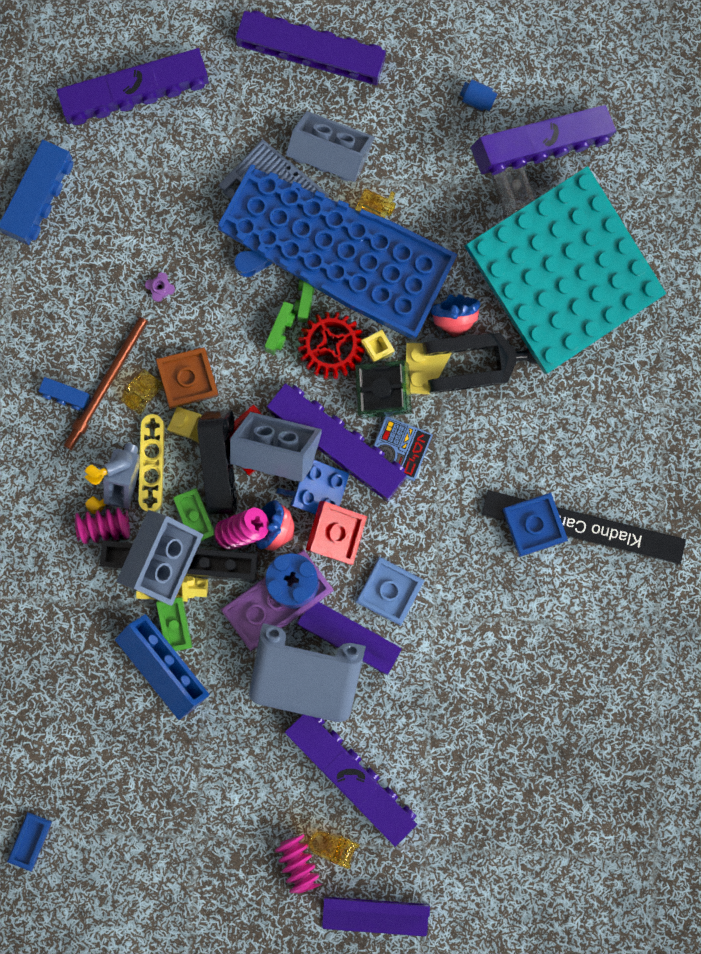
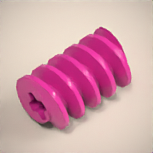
(102, 526)
(241, 529)
(297, 864)

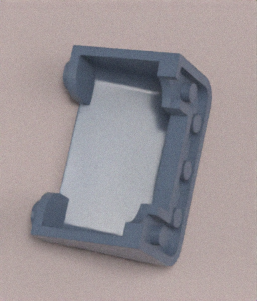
(305, 679)

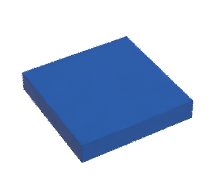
(535, 524)

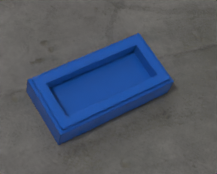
(29, 841)

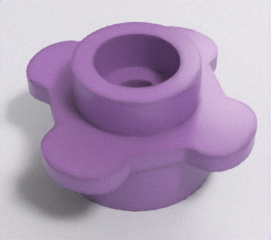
(158, 294)

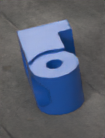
(250, 263)

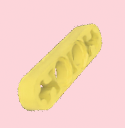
(151, 463)

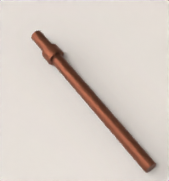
(81, 425)

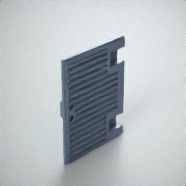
(268, 160)

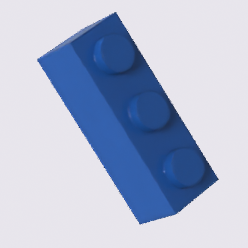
(63, 394)

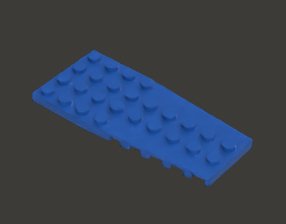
(340, 251)

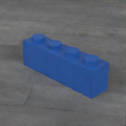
(36, 192)
(162, 667)

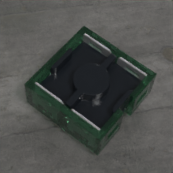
(383, 389)

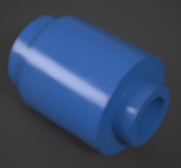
(478, 95)

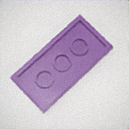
(257, 607)

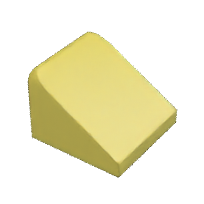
(378, 346)

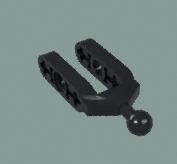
(505, 357)

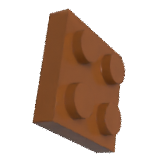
(186, 378)

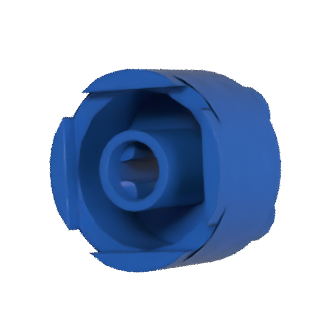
(284, 568)

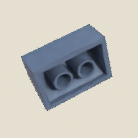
(329, 146)
(274, 446)
(160, 557)

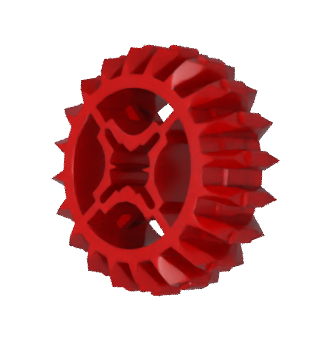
(321, 350)

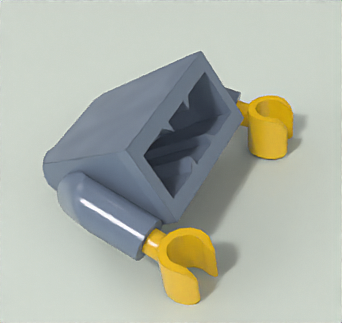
(119, 479)

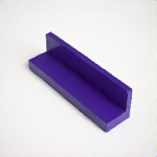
(341, 630)
(375, 916)

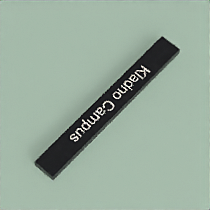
(601, 531)

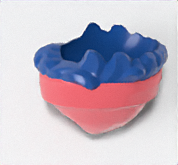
(456, 314)
(279, 528)

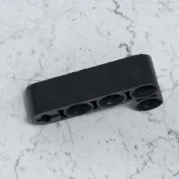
(218, 474)

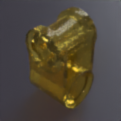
(334, 848)

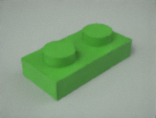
(303, 306)
(284, 319)
(194, 513)
(175, 624)

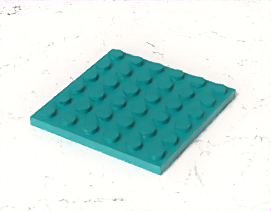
(565, 270)

